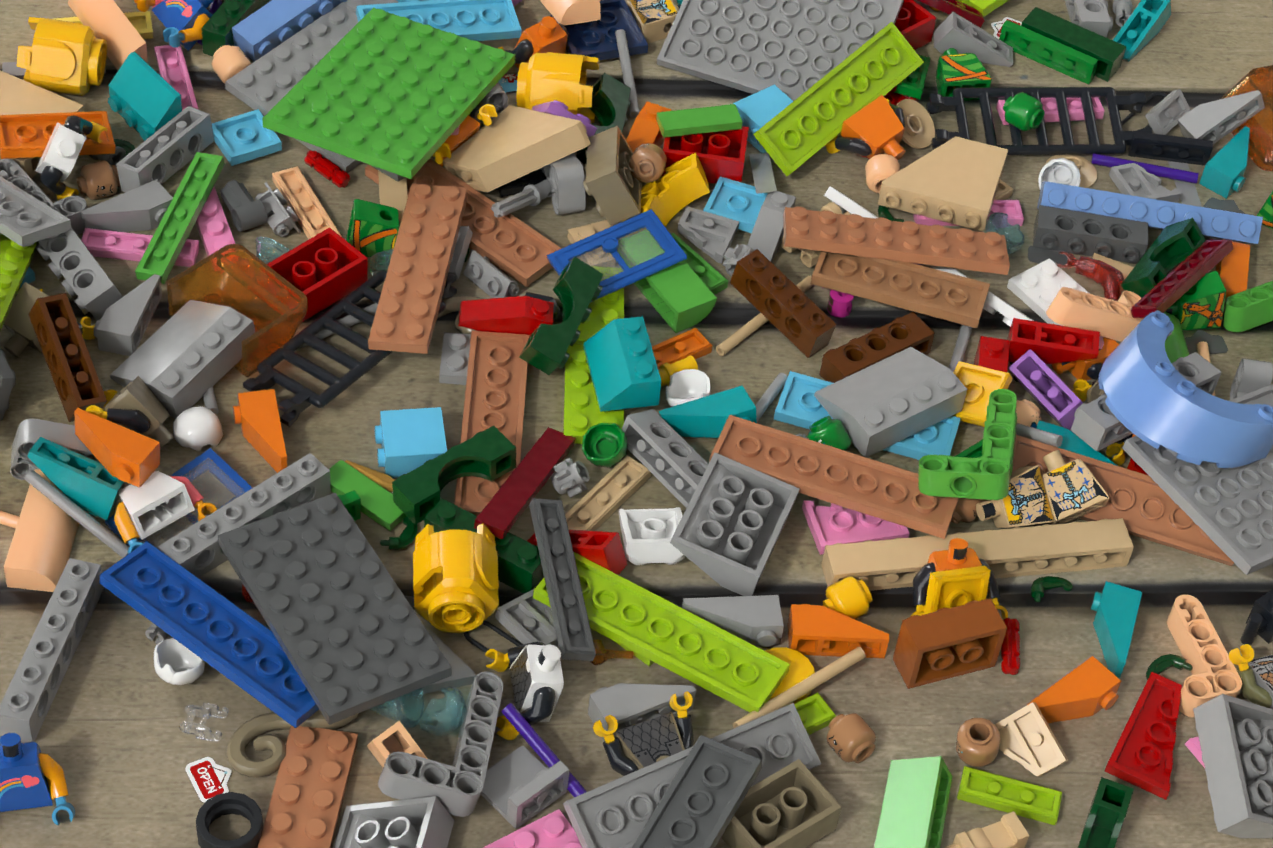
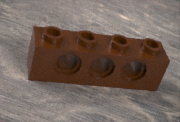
(782, 303)
(876, 346)
(66, 354)

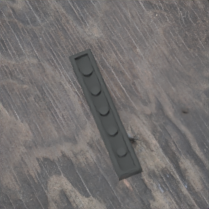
(562, 580)

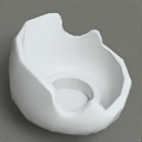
(1060, 171)
(687, 386)
(197, 428)
(177, 663)

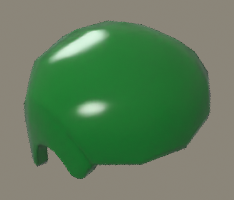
(604, 444)

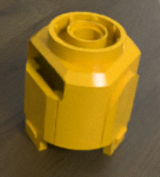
(63, 56)
(557, 78)
(455, 577)

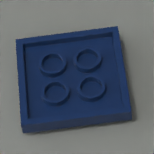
(599, 38)

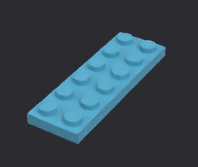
(466, 18)
(802, 409)

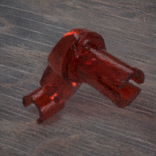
(1099, 271)

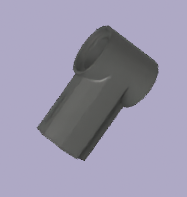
(244, 209)

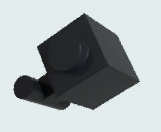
(1260, 620)

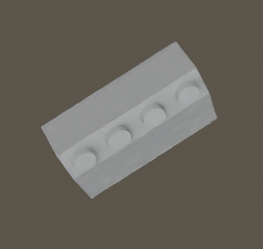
(188, 354)
(893, 399)
(734, 523)
(1238, 764)
(396, 825)

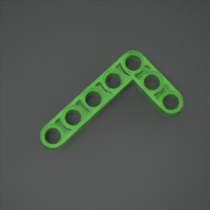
(1249, 308)

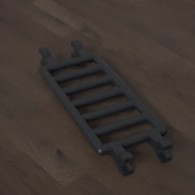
(1115, 103)
(304, 396)

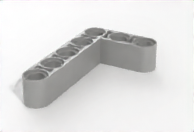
(456, 785)

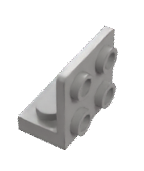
(523, 786)

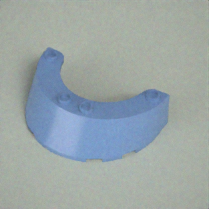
(1173, 412)

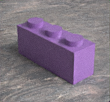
(1046, 388)

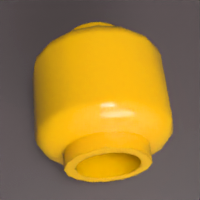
(848, 597)

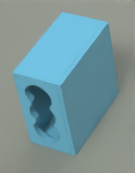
(760, 109)
(409, 439)

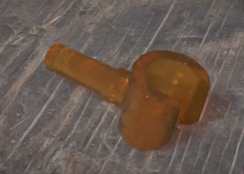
(603, 654)

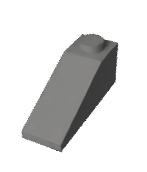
(969, 38)
(1220, 117)
(131, 211)
(769, 224)
(128, 318)
(747, 617)
(635, 702)

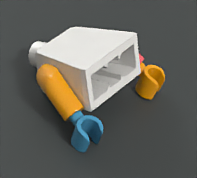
(156, 505)

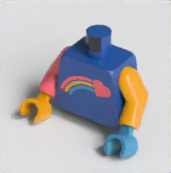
(181, 18)
(30, 778)

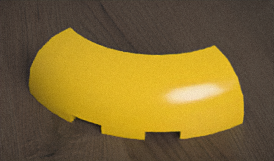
(676, 189)

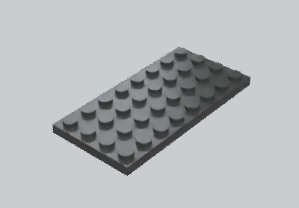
(334, 608)

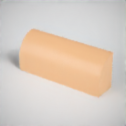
(573, 11)
(111, 25)
(39, 543)

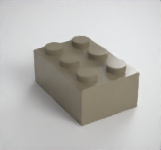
(610, 176)
(784, 812)

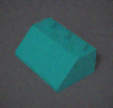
(143, 97)
(623, 365)

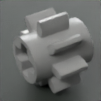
(733, 255)
(570, 477)

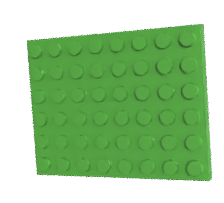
(389, 92)

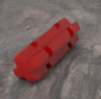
(327, 169)
(1011, 647)

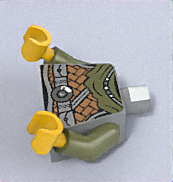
(1255, 675)

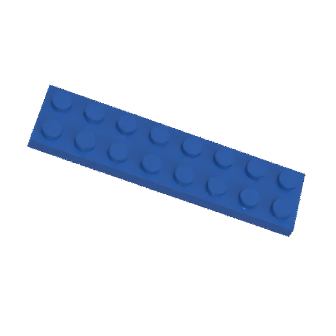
(211, 629)

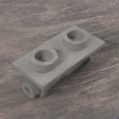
(283, 218)
(489, 278)

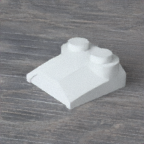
(649, 534)

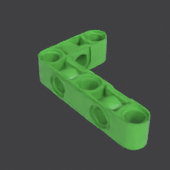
(982, 476)

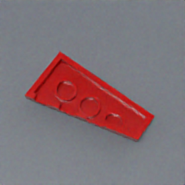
(1148, 739)

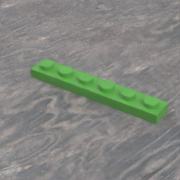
(180, 217)

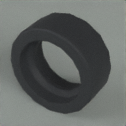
(229, 804)

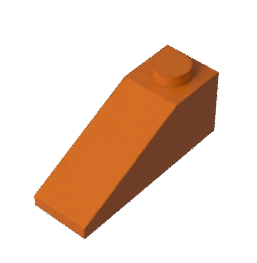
(645, 127)
(262, 426)
(120, 450)
(826, 632)
(1079, 693)

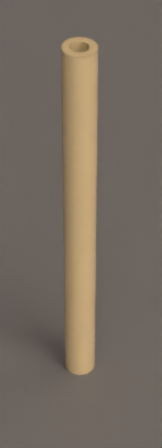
(753, 324)
(805, 686)

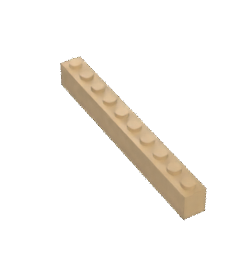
(1006, 551)

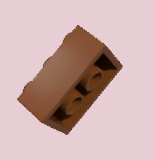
(949, 643)

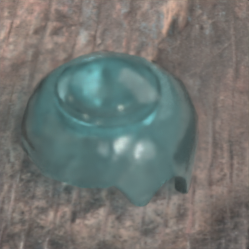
(999, 223)
(445, 714)

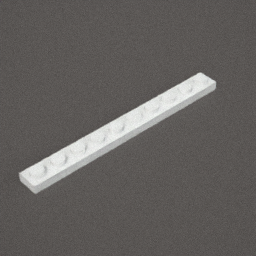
(992, 302)

